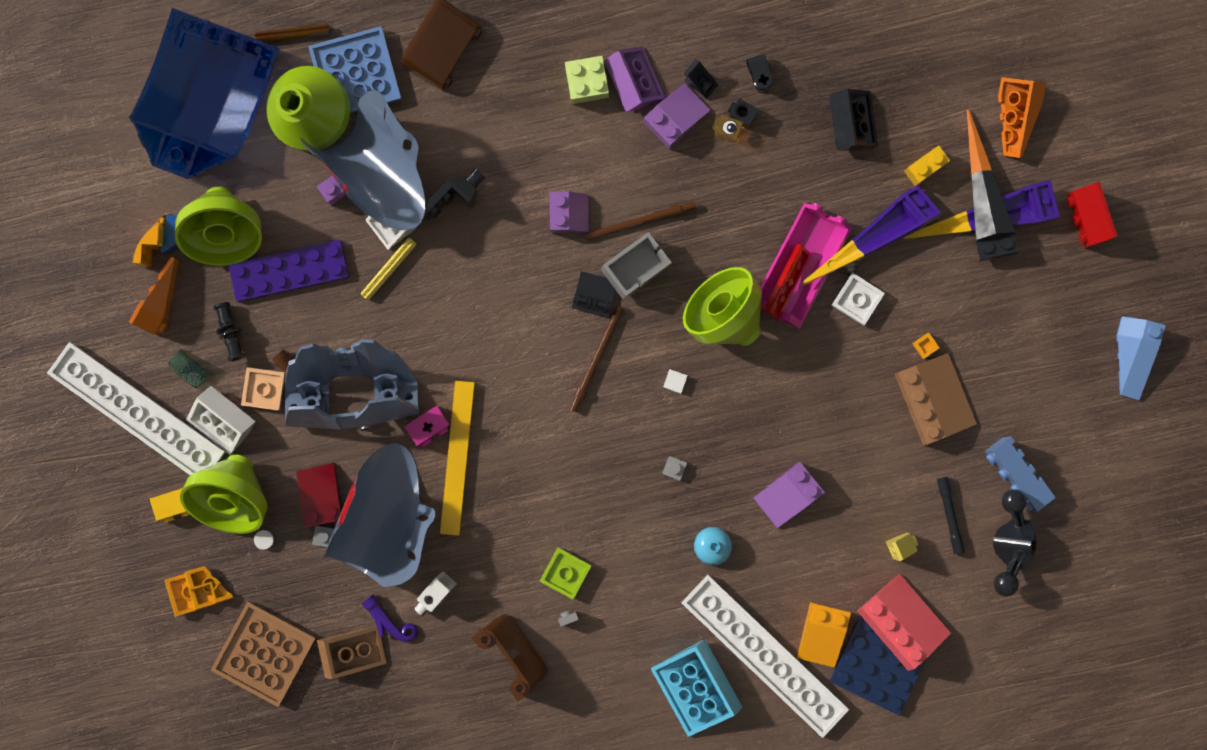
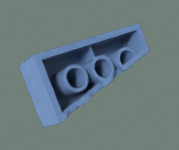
(1019, 473)

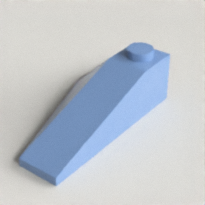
(1137, 350)

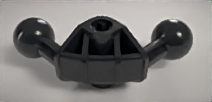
(1013, 543)

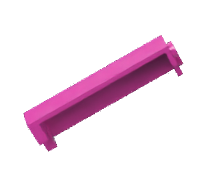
(823, 239)

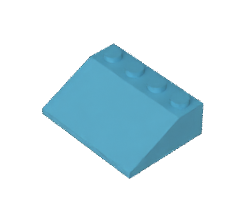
(697, 688)

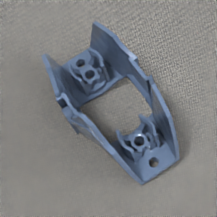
(317, 365)

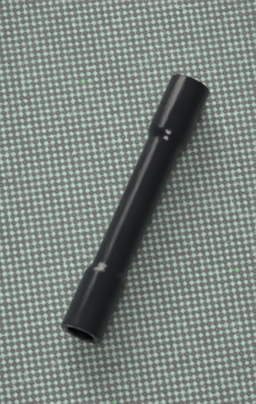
(955, 536)

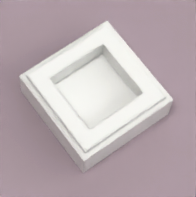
(675, 381)

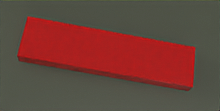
(787, 281)

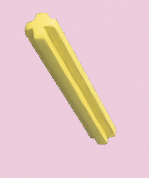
(388, 268)

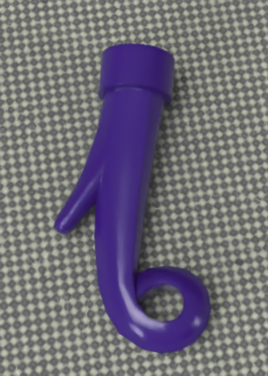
(383, 621)

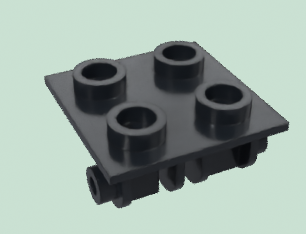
(594, 294)

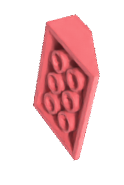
(904, 622)

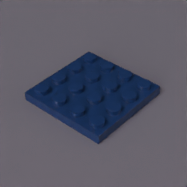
(873, 670)

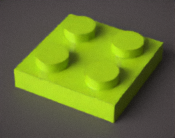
(565, 573)

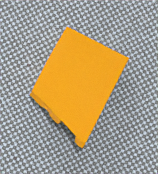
(151, 240)
(195, 591)

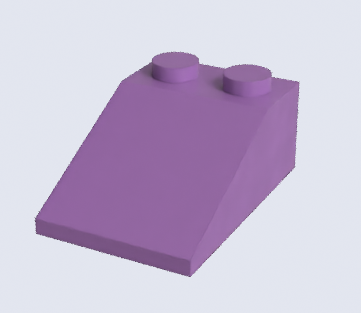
(676, 115)
(788, 494)

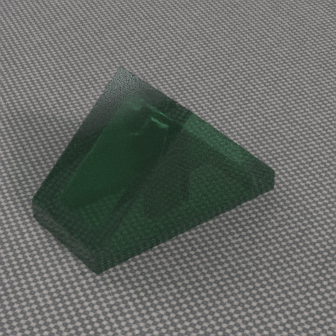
(188, 369)

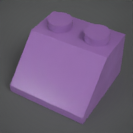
(569, 212)

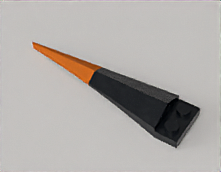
(992, 223)

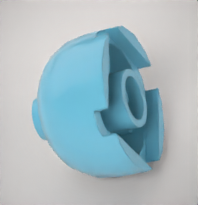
(713, 546)

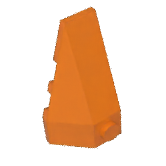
(1020, 108)
(154, 312)

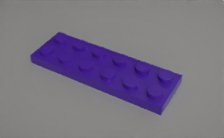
(288, 271)

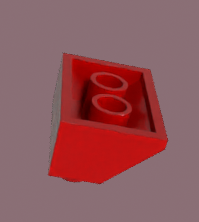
(1091, 215)

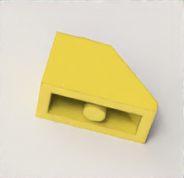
(902, 546)

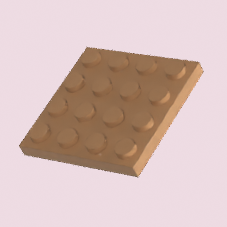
(263, 654)

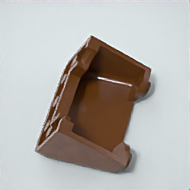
(440, 44)
(518, 652)

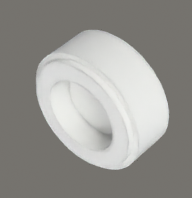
(264, 539)

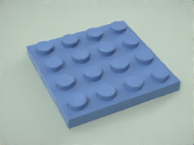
(360, 64)

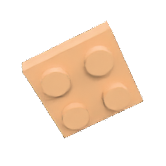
(263, 389)

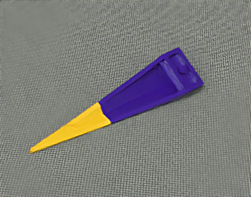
(1025, 206)
(900, 219)

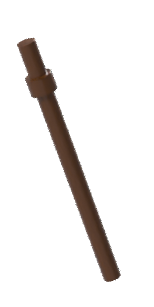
(676, 210)
(580, 392)

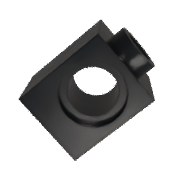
(751, 112)

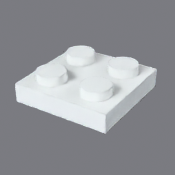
(858, 299)

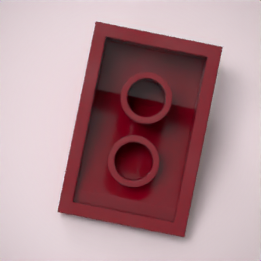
(319, 495)

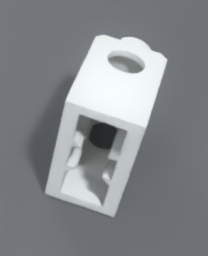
(434, 593)

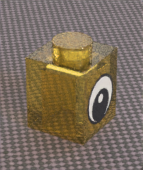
(727, 128)

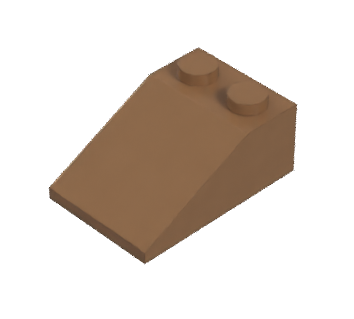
(351, 652)

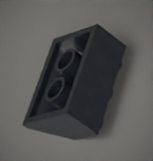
(853, 120)

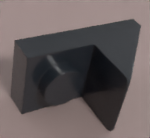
(700, 79)

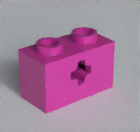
(433, 416)

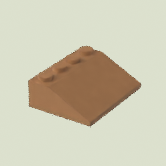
(935, 399)

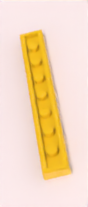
(457, 458)

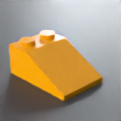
(823, 634)

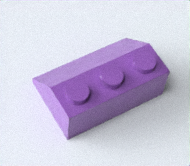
(634, 78)

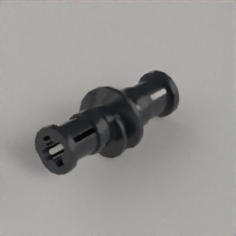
(228, 332)

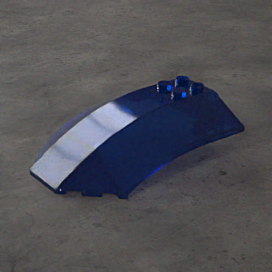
(201, 95)

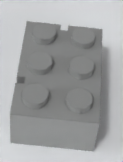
(635, 266)

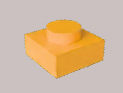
(925, 345)

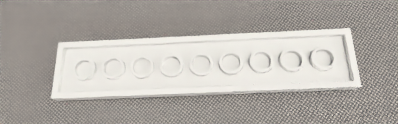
(134, 410)
(765, 656)

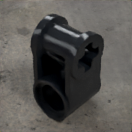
(759, 70)

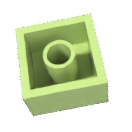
(586, 79)

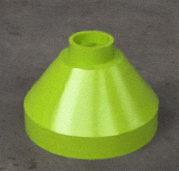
(321, 112)
(218, 229)
(725, 309)
(226, 496)

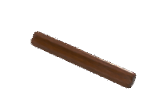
(293, 33)

